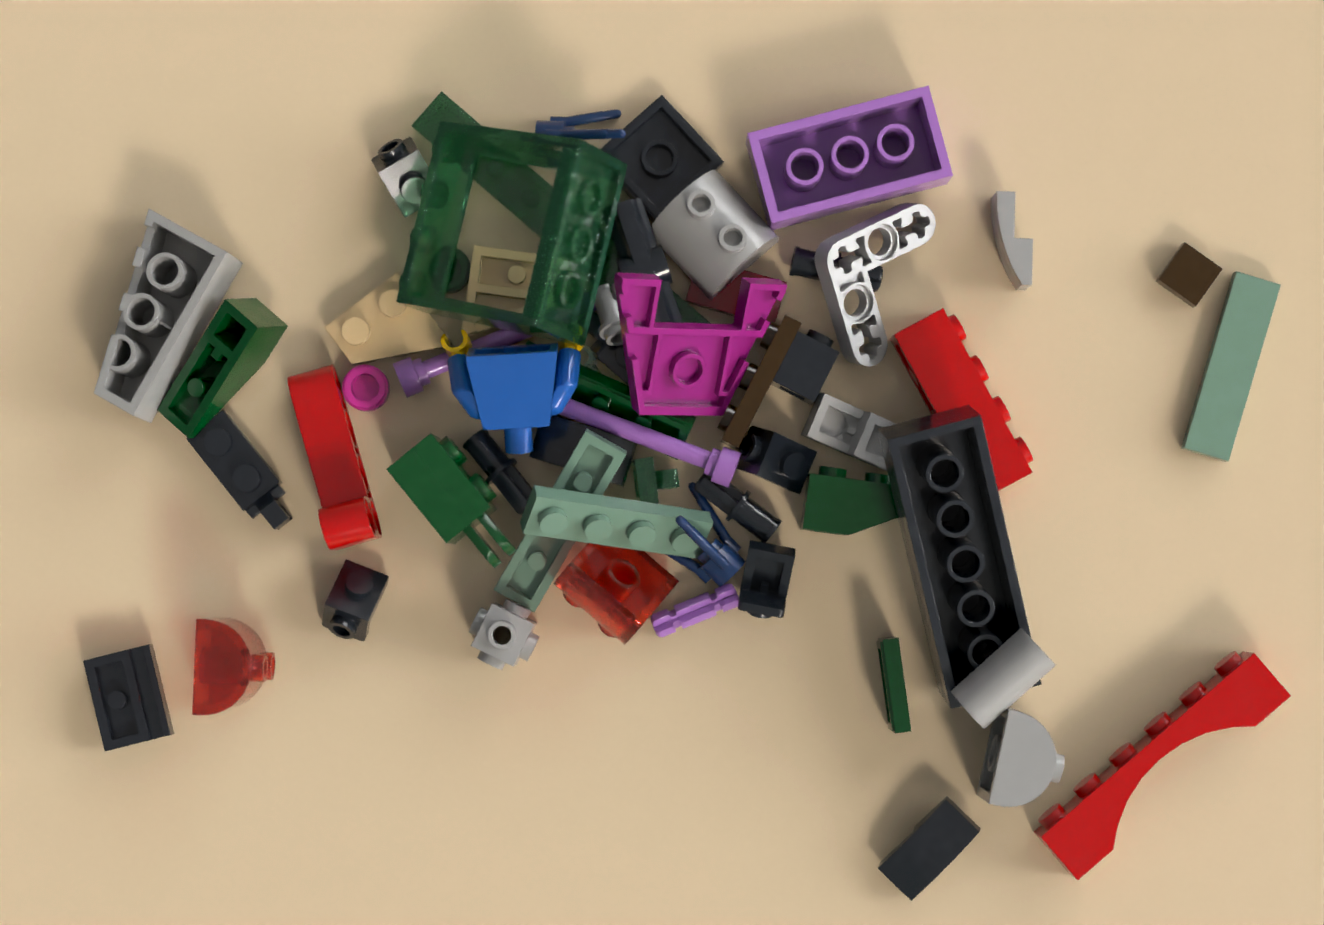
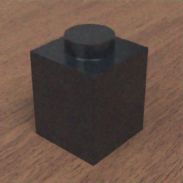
(806, 366)

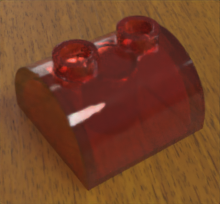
(615, 587)
(227, 665)

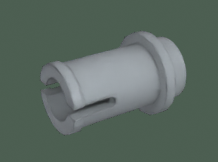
(608, 315)

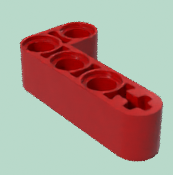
(335, 459)

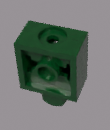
(449, 495)

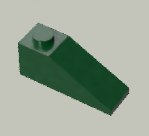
(221, 363)

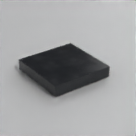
(661, 156)

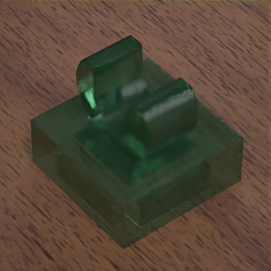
(649, 481)

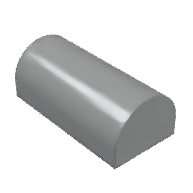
(1002, 678)

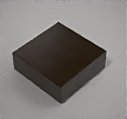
(1189, 275)

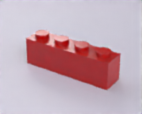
(953, 379)

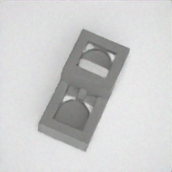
(1014, 253)
(846, 429)

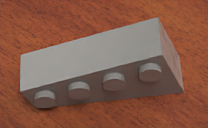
(163, 314)

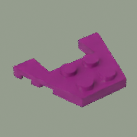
(688, 365)

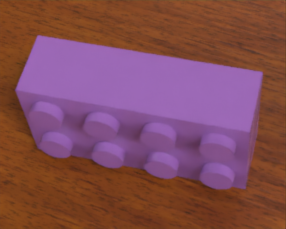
(849, 158)

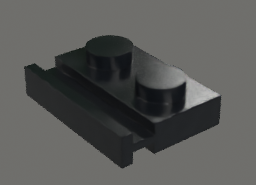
(128, 697)

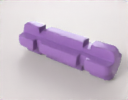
(695, 610)

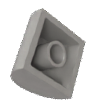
(712, 233)
(1018, 761)

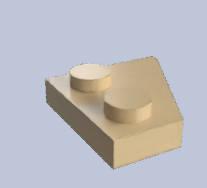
(498, 280)
(383, 328)

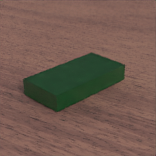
(893, 684)

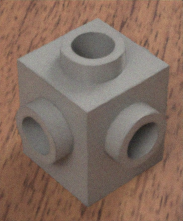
(522, 636)

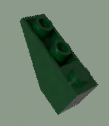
(845, 504)

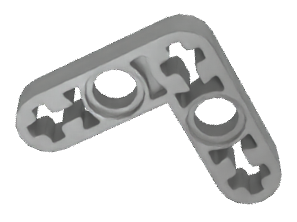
(854, 275)

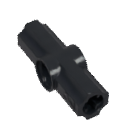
(641, 254)

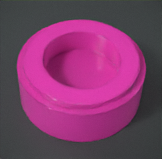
(366, 388)

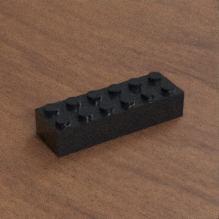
(954, 540)

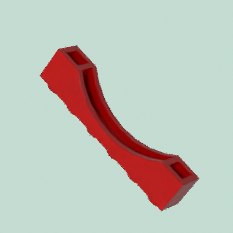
(1087, 825)

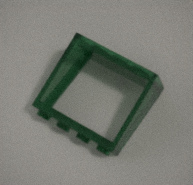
(570, 244)

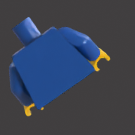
(513, 385)

